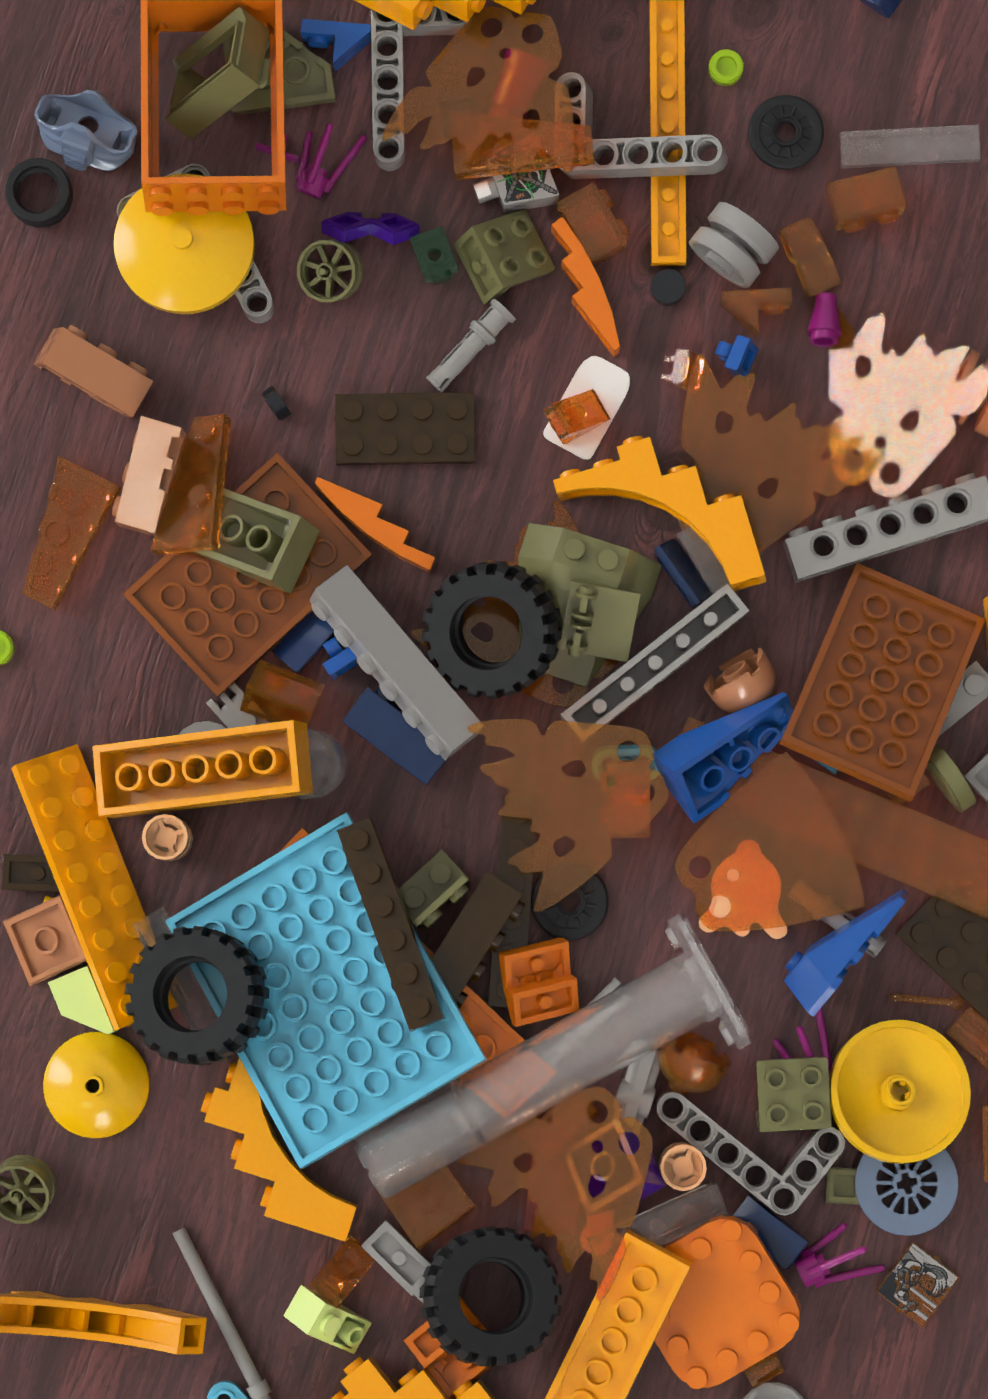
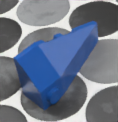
(711, 758)

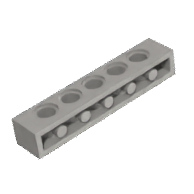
(808, 564)

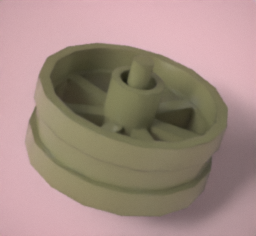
(330, 270)
(24, 1187)

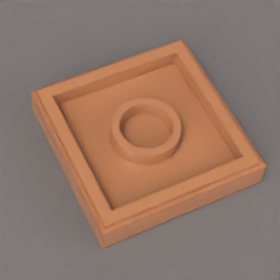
(45, 940)

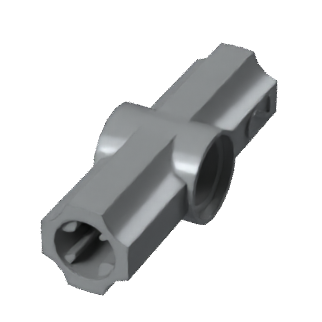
(637, 1088)

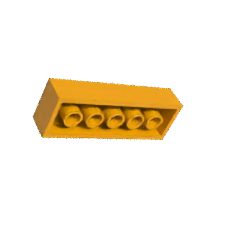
(203, 769)

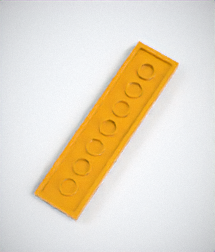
(86, 871)

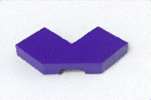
(351, 226)

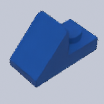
(346, 38)

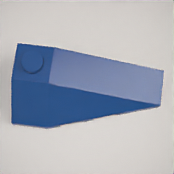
(825, 963)

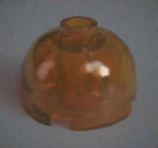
(692, 1064)

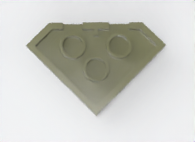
(306, 79)

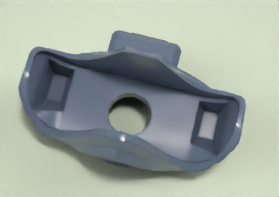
(61, 130)

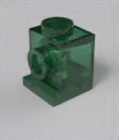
(428, 242)

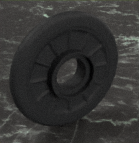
(791, 111)
(580, 922)

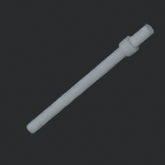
(257, 1387)

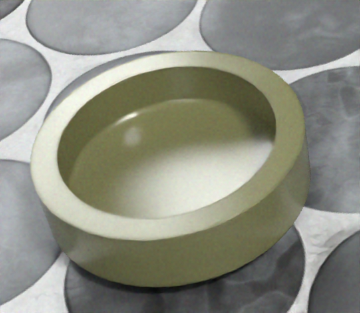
(950, 780)

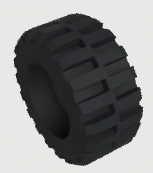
(448, 644)
(151, 991)
(537, 1288)

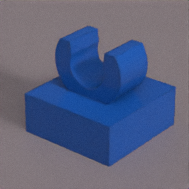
(737, 357)
(340, 661)

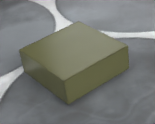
(841, 1186)

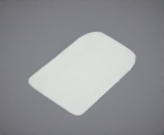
(610, 386)

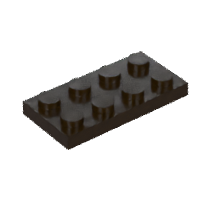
(405, 428)
(953, 946)

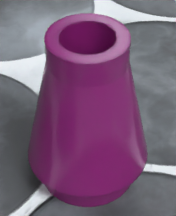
(825, 323)

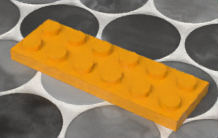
(621, 1325)

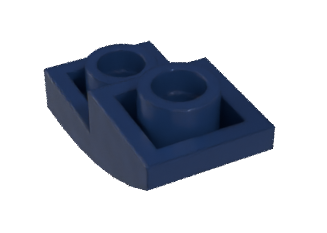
(777, 1235)

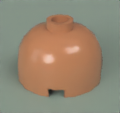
(744, 682)

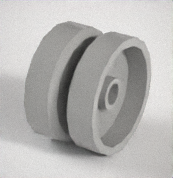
(733, 244)

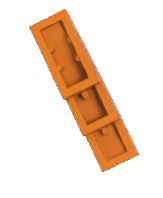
(591, 297)
(366, 515)

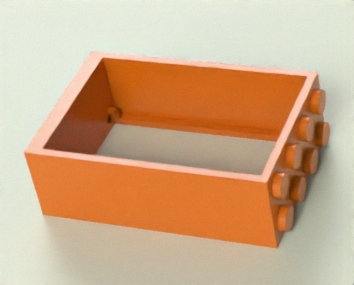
(209, 193)

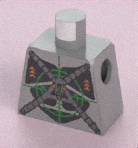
(519, 190)

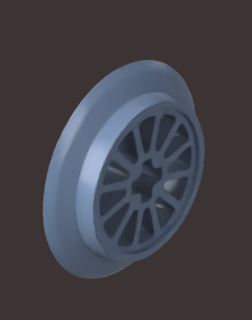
(903, 1223)

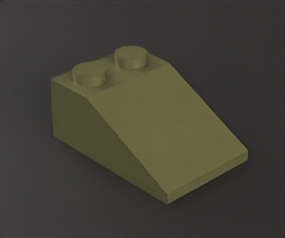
(262, 541)

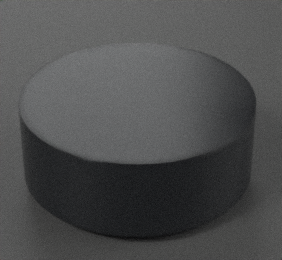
(668, 287)
(276, 403)

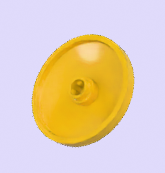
(182, 258)
(899, 1091)

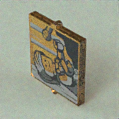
(917, 1284)

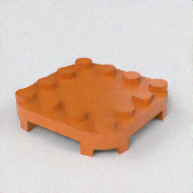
(729, 1306)

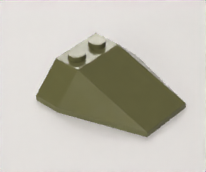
(566, 555)

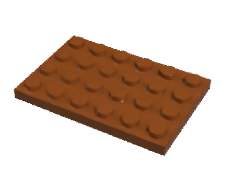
(226, 619)
(883, 682)

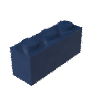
(390, 733)

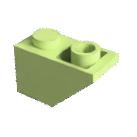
(80, 1000)
(323, 1321)

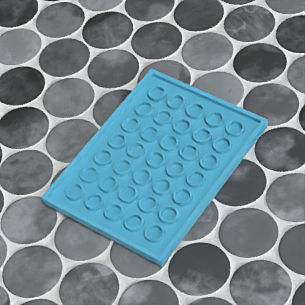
(334, 1032)

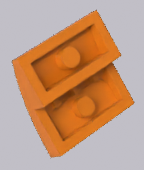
(538, 981)
(445, 1367)

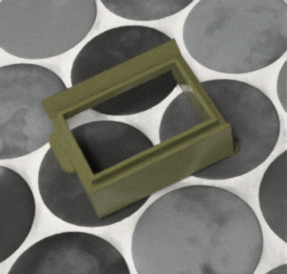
(202, 101)

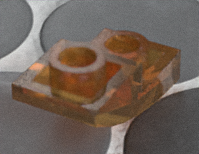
(810, 255)

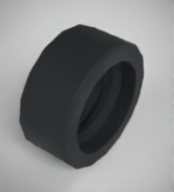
(31, 167)

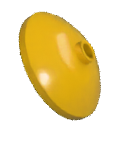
(121, 1080)

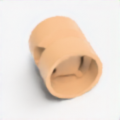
(167, 837)
(682, 1166)

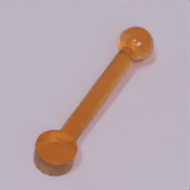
(956, 1001)

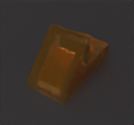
(745, 304)
(576, 415)
(342, 1272)

